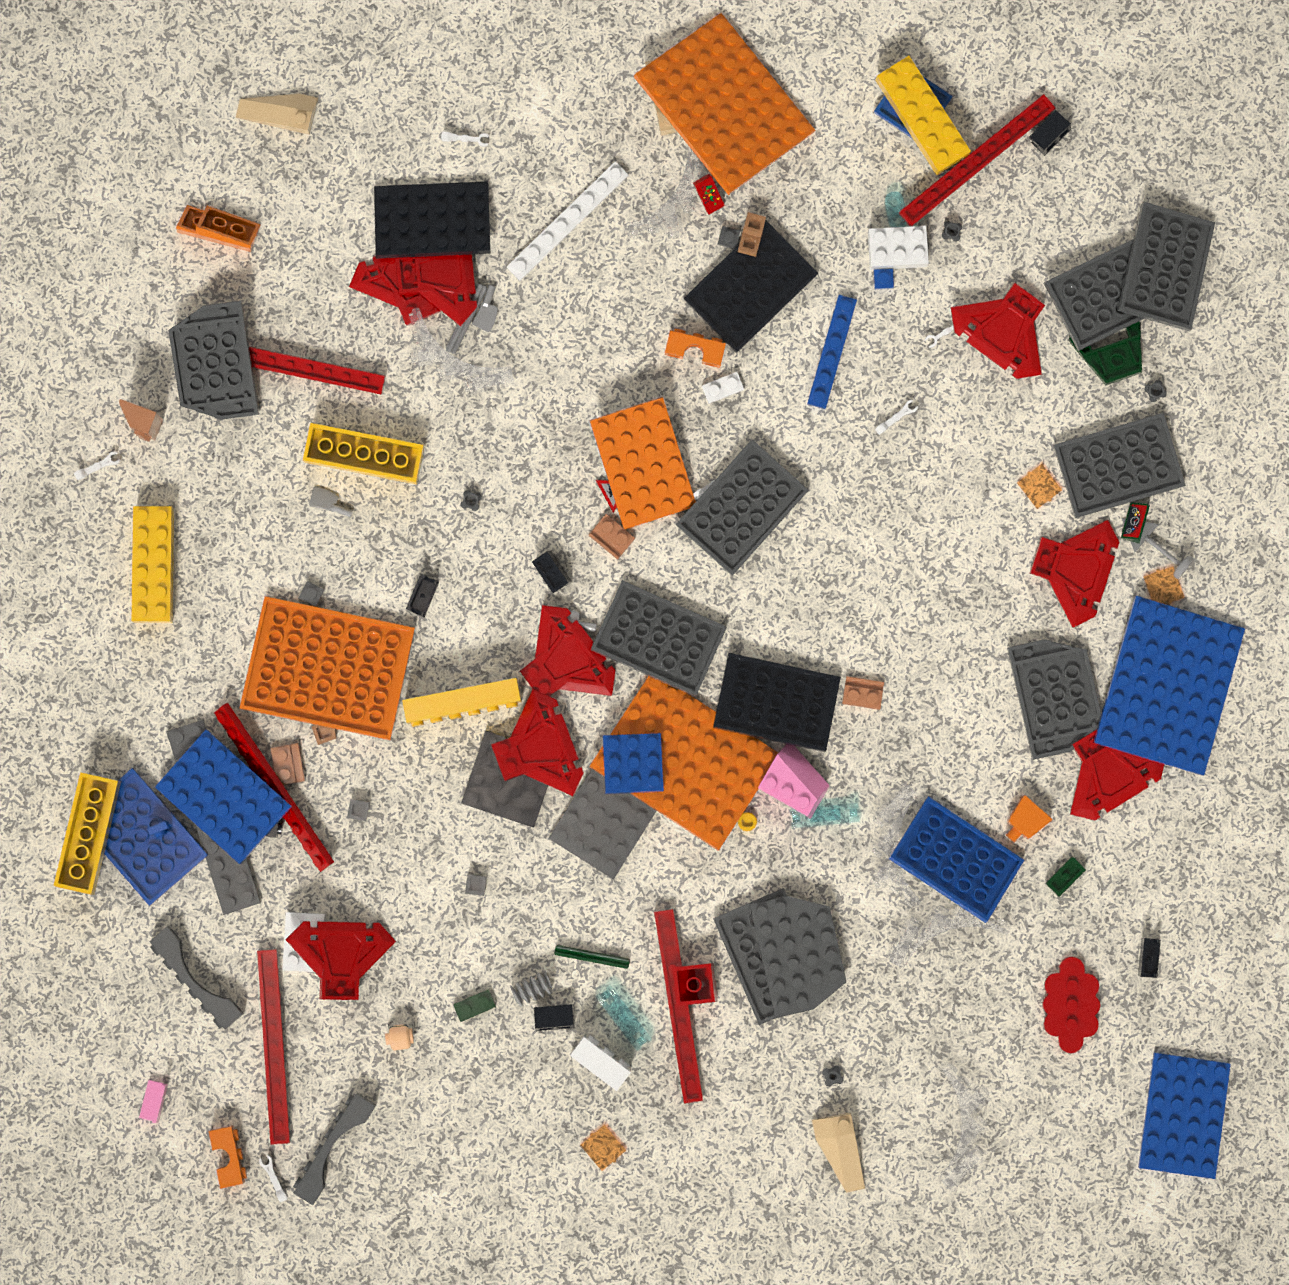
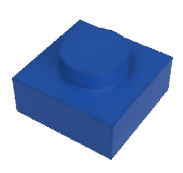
(883, 279)
(159, 829)

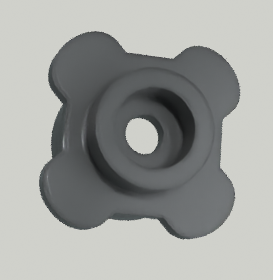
(951, 226)
(1160, 391)
(467, 496)
(829, 1080)

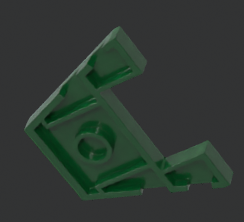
(1117, 359)

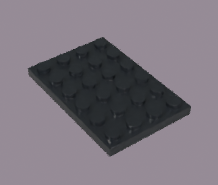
(432, 219)
(750, 290)
(776, 702)

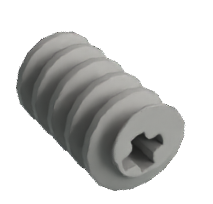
(532, 989)

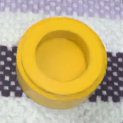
(747, 821)

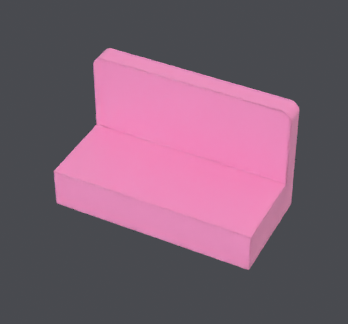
(153, 1101)

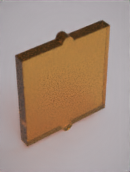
(1039, 486)
(1163, 586)
(603, 1147)

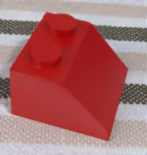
(695, 984)

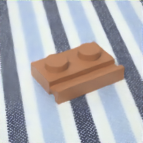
(611, 536)
(863, 693)
(288, 763)

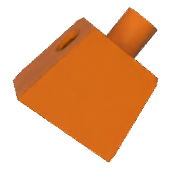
(1026, 819)

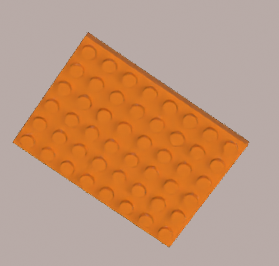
(724, 103)
(327, 668)
(705, 769)

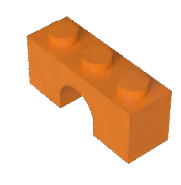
(679, 342)
(226, 1139)

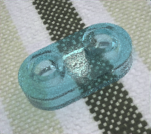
(893, 211)

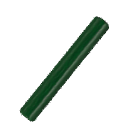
(592, 956)

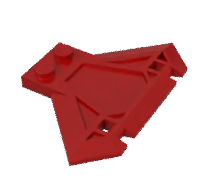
(440, 282)
(385, 288)
(1003, 330)
(1077, 569)
(566, 658)
(540, 747)
(1109, 777)
(340, 954)

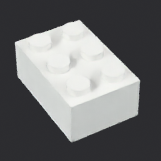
(898, 247)
(291, 959)
(601, 1062)

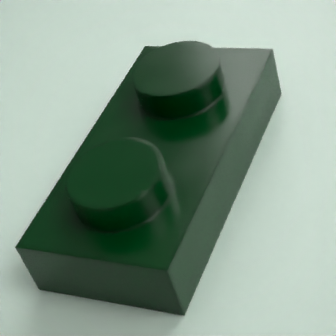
(1065, 876)
(474, 1005)

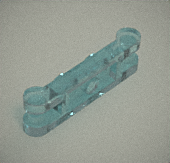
(827, 816)
(623, 1018)

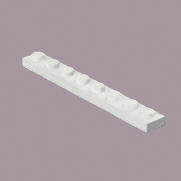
(567, 221)

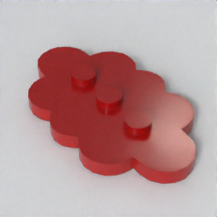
(1071, 1005)

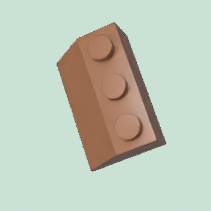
(142, 420)

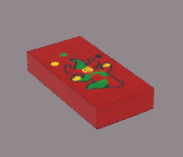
(708, 194)

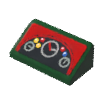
(1135, 522)

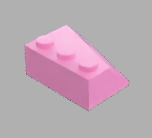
(794, 781)

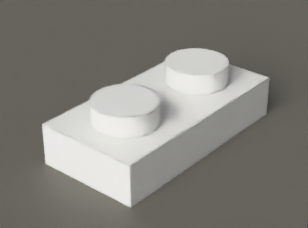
(722, 387)

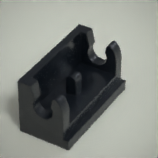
(1050, 132)
(551, 571)
(422, 595)
(1149, 957)
(553, 1017)

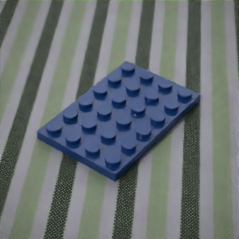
(223, 796)
(956, 859)
(146, 861)
(1184, 1115)

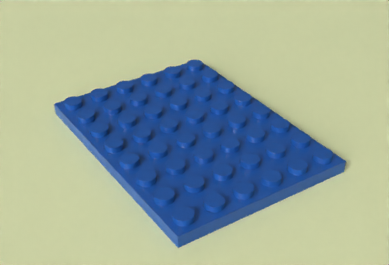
(1169, 685)

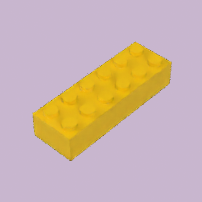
(922, 115)
(363, 453)
(152, 564)
(461, 701)
(87, 833)

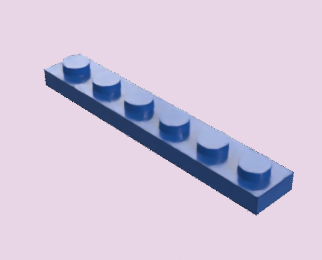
(832, 352)

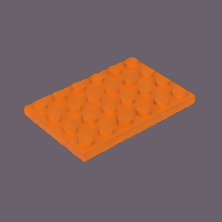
(643, 463)

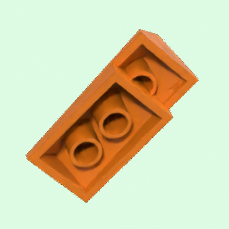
(218, 227)

